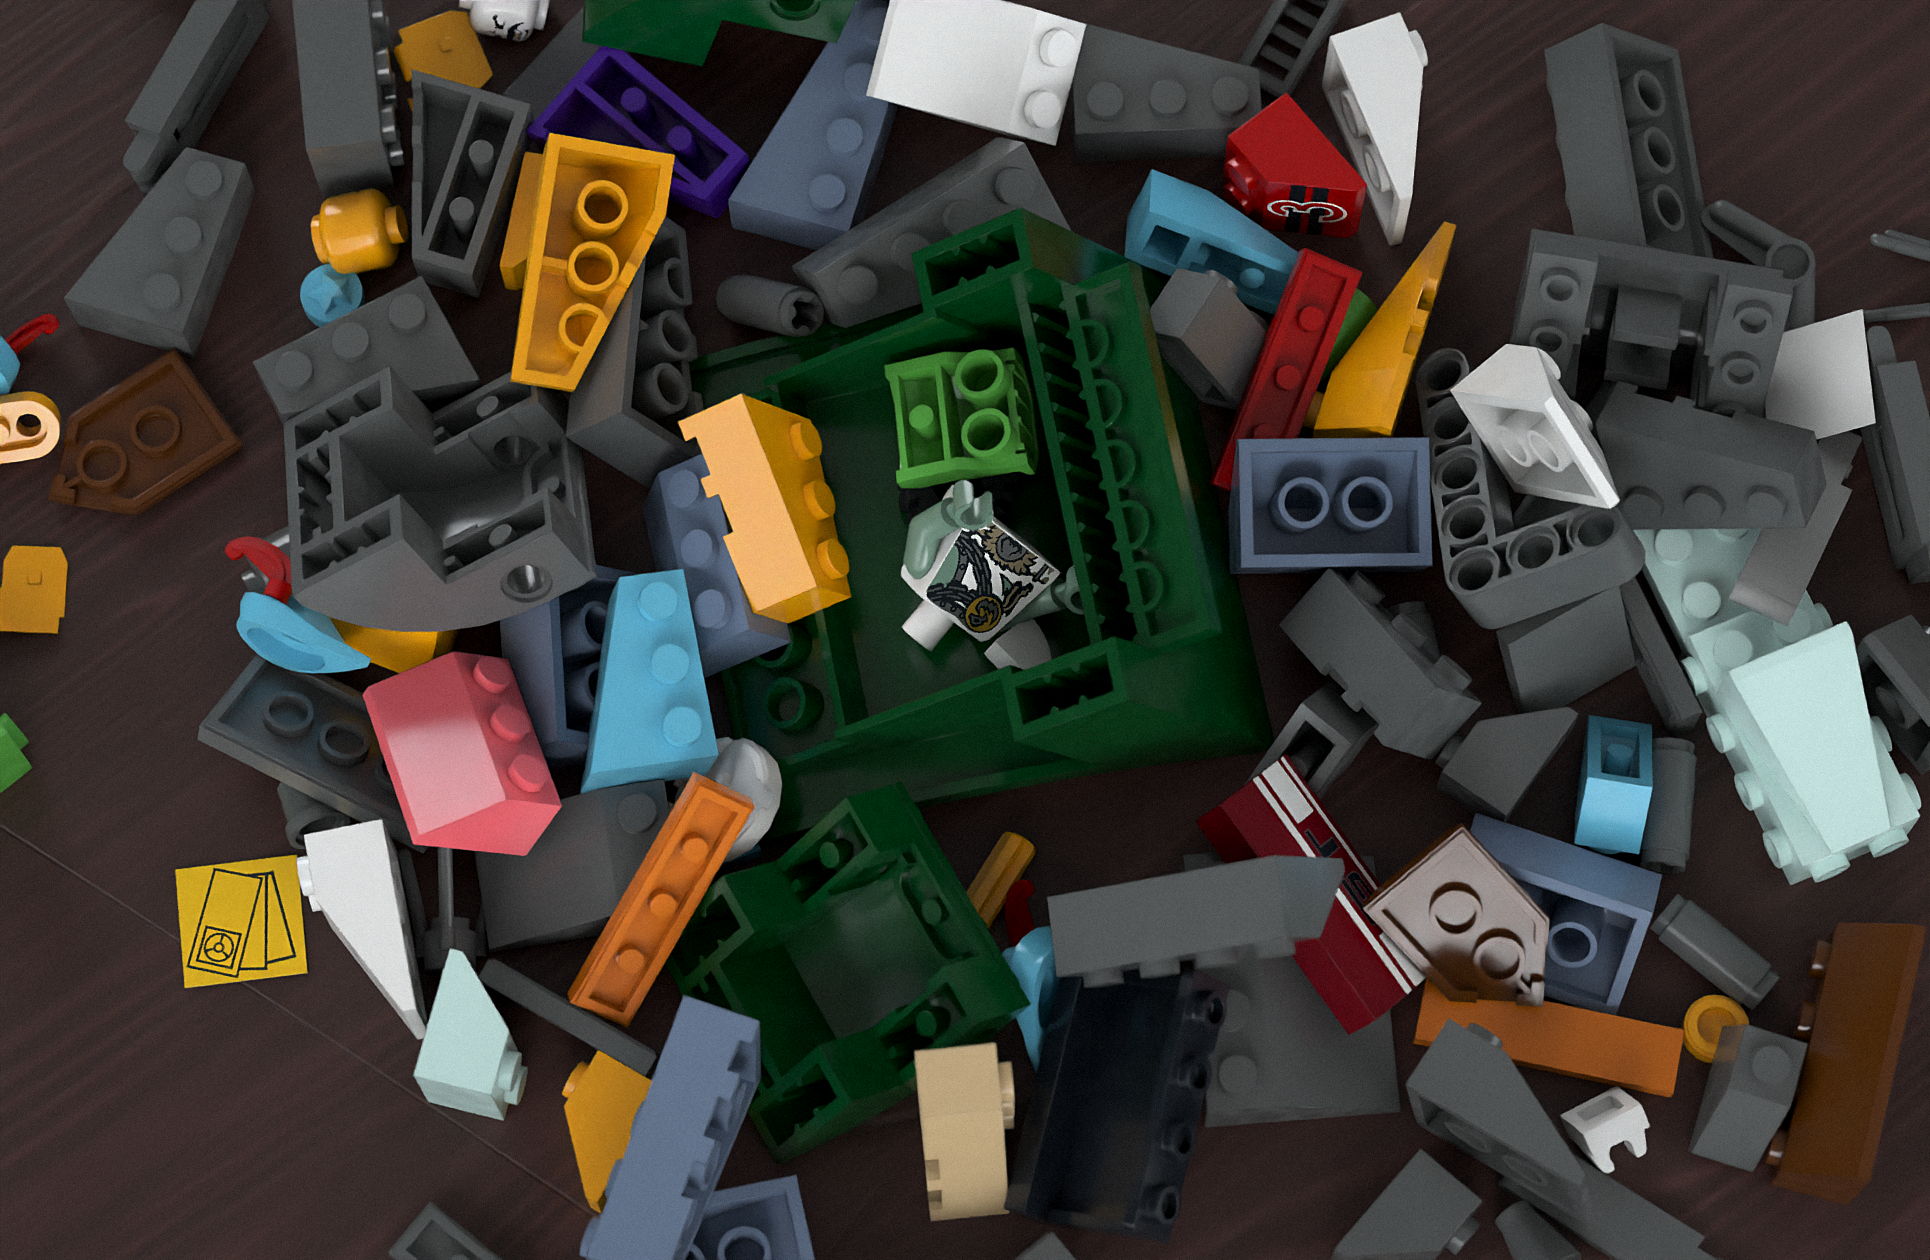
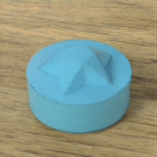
(330, 295)

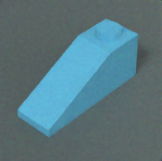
(1199, 232)

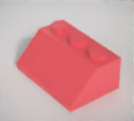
(463, 755)

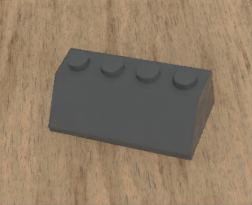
(1626, 141)
(1192, 916)

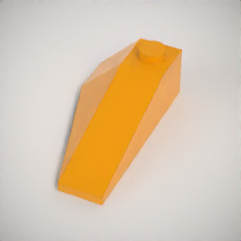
(587, 239)
(1375, 372)

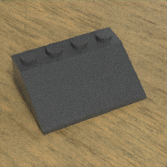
(1286, 1050)

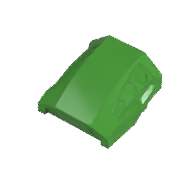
(962, 417)

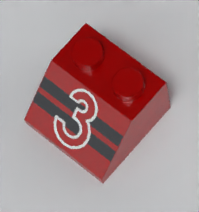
(1291, 175)

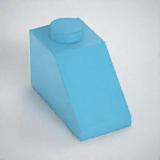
(1614, 785)

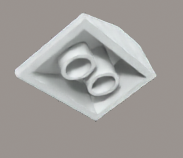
(979, 64)
(1375, 98)
(1535, 428)
(360, 889)

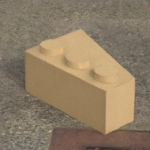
(963, 1118)

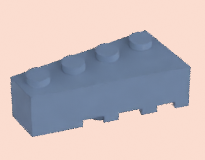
(825, 148)
(679, 1137)

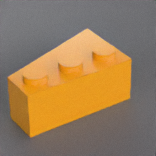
(776, 503)

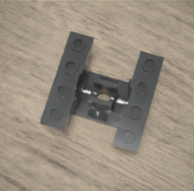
(1652, 316)

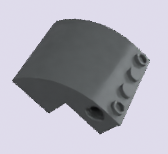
(435, 513)

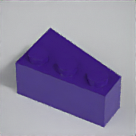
(628, 106)

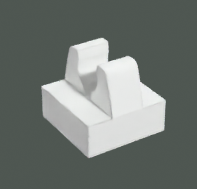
(1606, 1122)

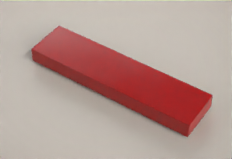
(1291, 356)

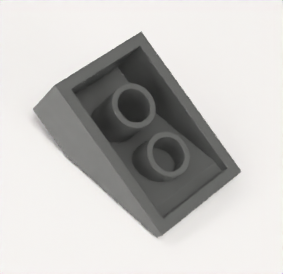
(574, 868)
(1481, 1104)

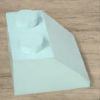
(467, 1048)

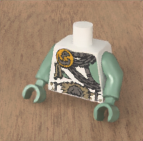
(977, 572)

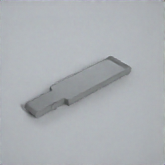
(1787, 557)

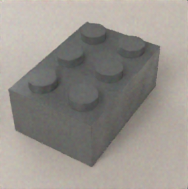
(348, 94)

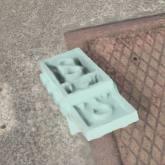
(1782, 708)

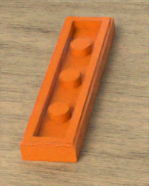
(660, 899)
(1565, 1040)

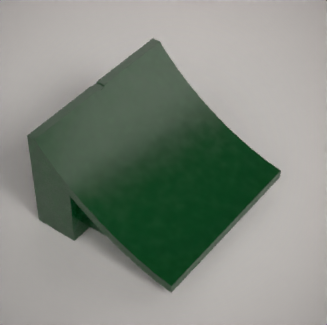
(1118, 491)

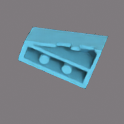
(650, 690)

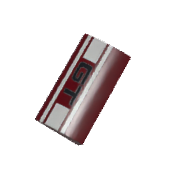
(1354, 960)

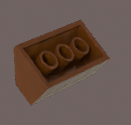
(1849, 1058)

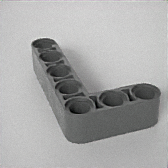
(1487, 564)

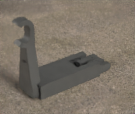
(190, 84)
(1900, 455)

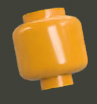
(359, 231)

